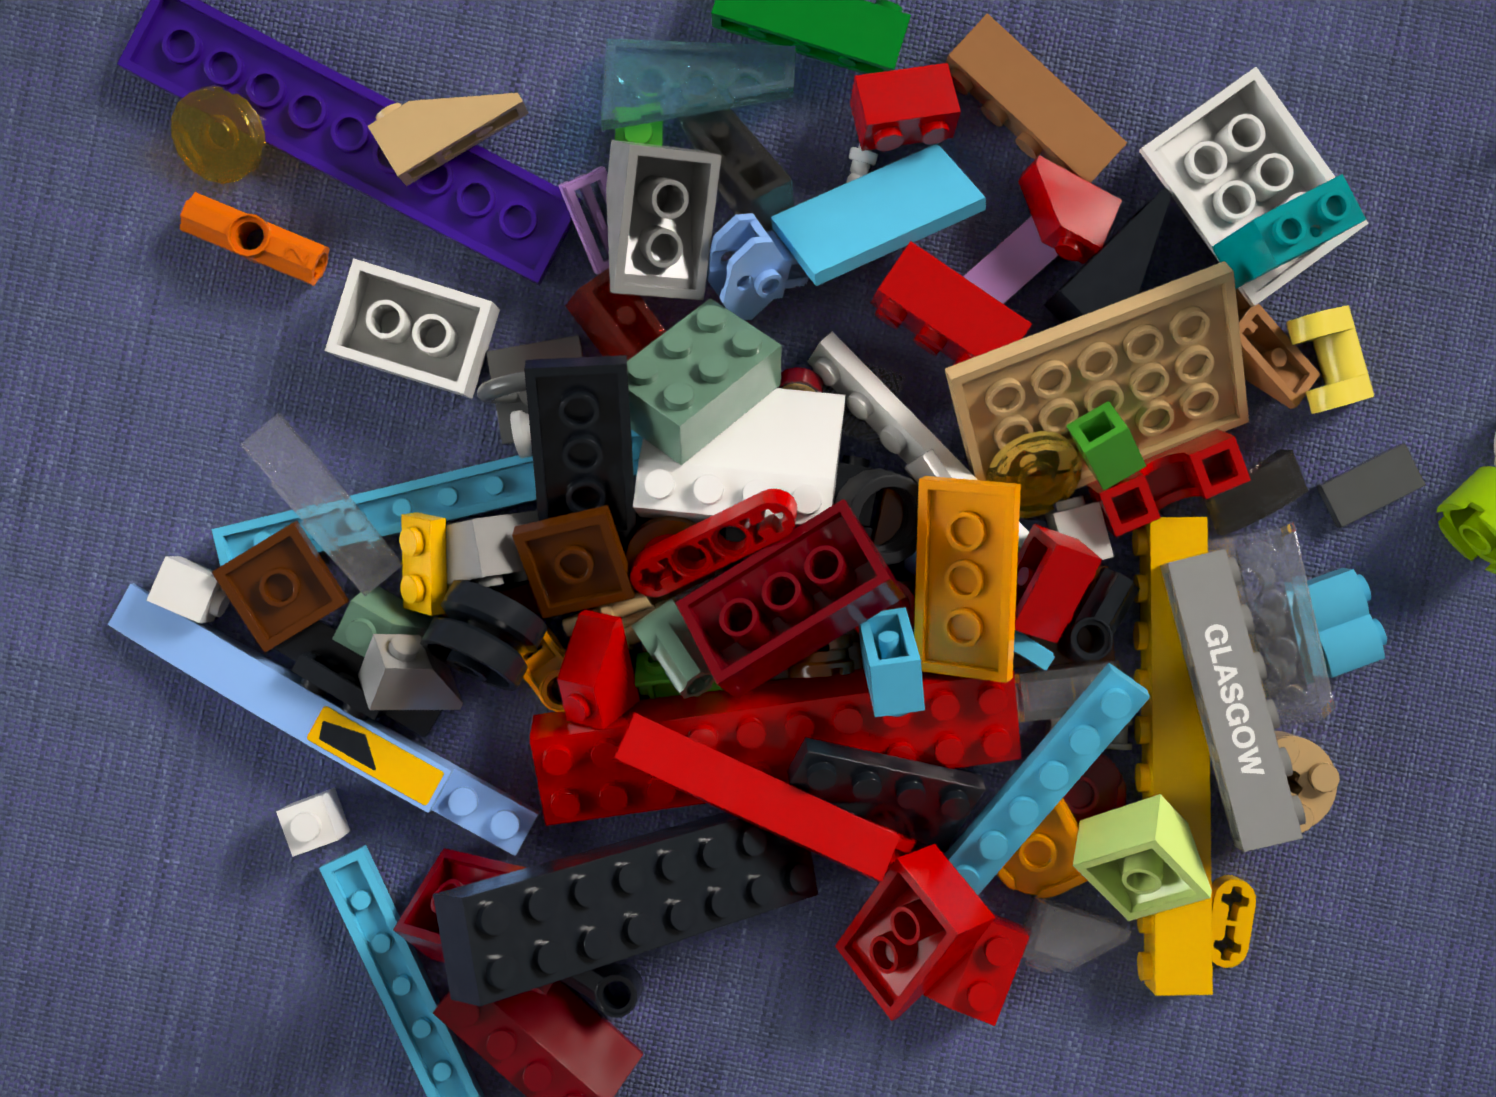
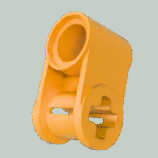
(544, 669)

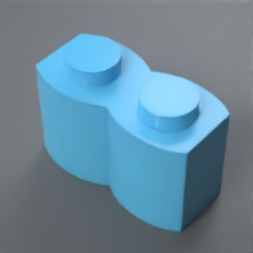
(1344, 622)

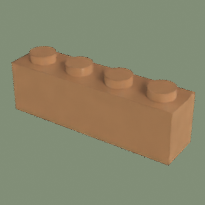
(1031, 102)

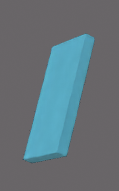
(877, 214)

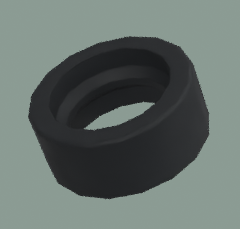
(867, 482)

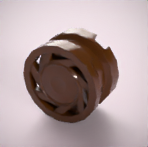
(826, 660)

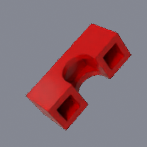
(1188, 470)

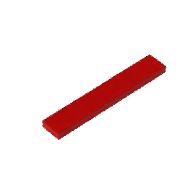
(756, 797)

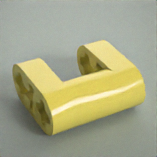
(1337, 355)

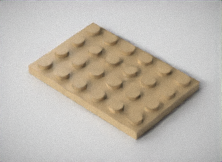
(1158, 357)

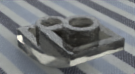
(1272, 486)

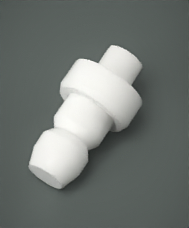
(860, 162)

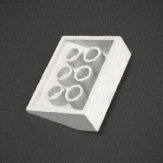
(1237, 163)
(779, 444)

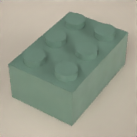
(700, 379)

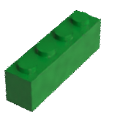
(838, 32)

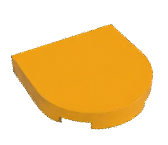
(1046, 858)

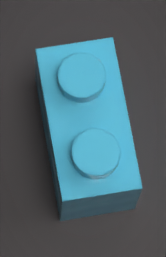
(892, 664)

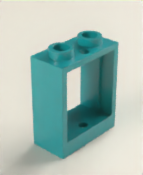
(1290, 230)

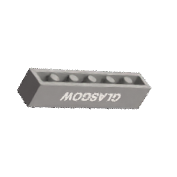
(1232, 700)

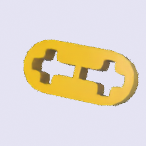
(1238, 923)

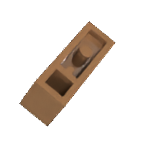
(1271, 358)

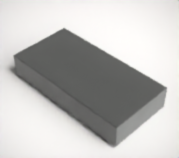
(1370, 485)

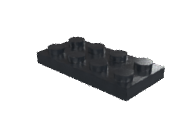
(582, 437)

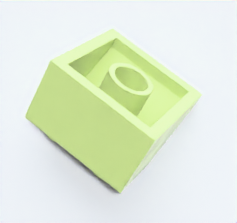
(1141, 858)

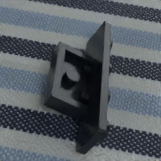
(335, 670)

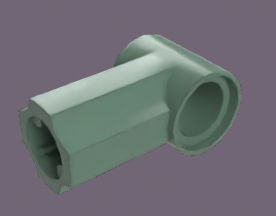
(672, 644)

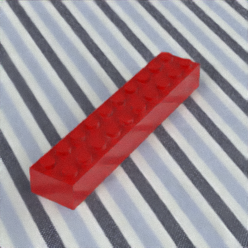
(961, 727)

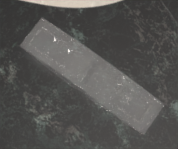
(321, 504)

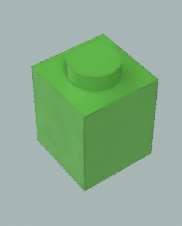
(1106, 445)

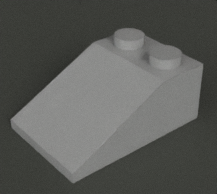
(660, 219)

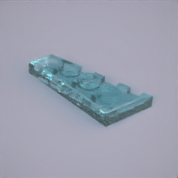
(680, 79)

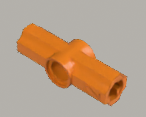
(231, 227)

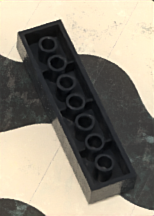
(613, 904)

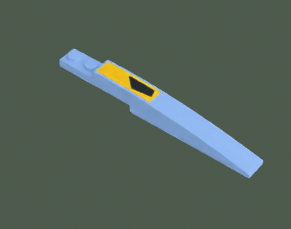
(322, 724)

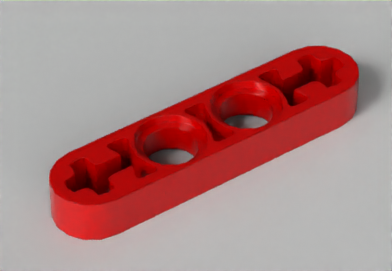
(716, 548)

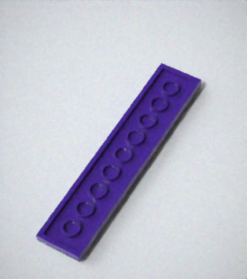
(325, 125)

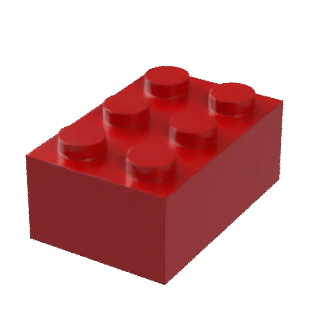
(944, 308)

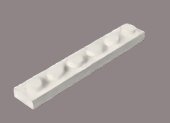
(873, 402)

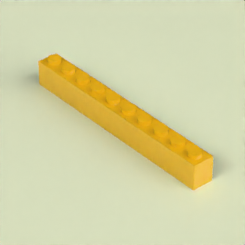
(1173, 757)

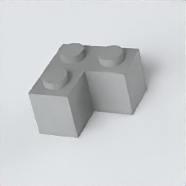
(485, 550)

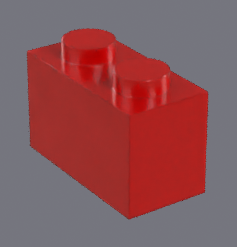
(904, 107)
(1051, 581)

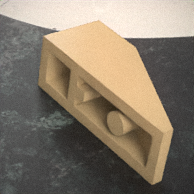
(434, 131)

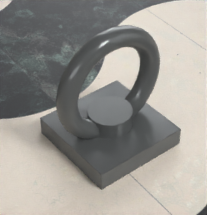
(507, 376)

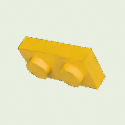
(423, 562)

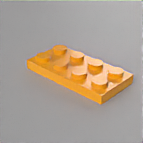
(966, 577)

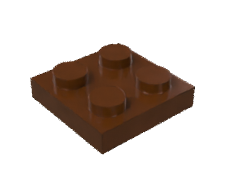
(574, 561)
(280, 586)

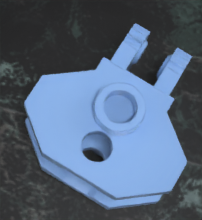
(756, 271)

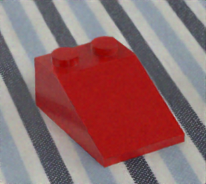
(913, 929)
(984, 974)

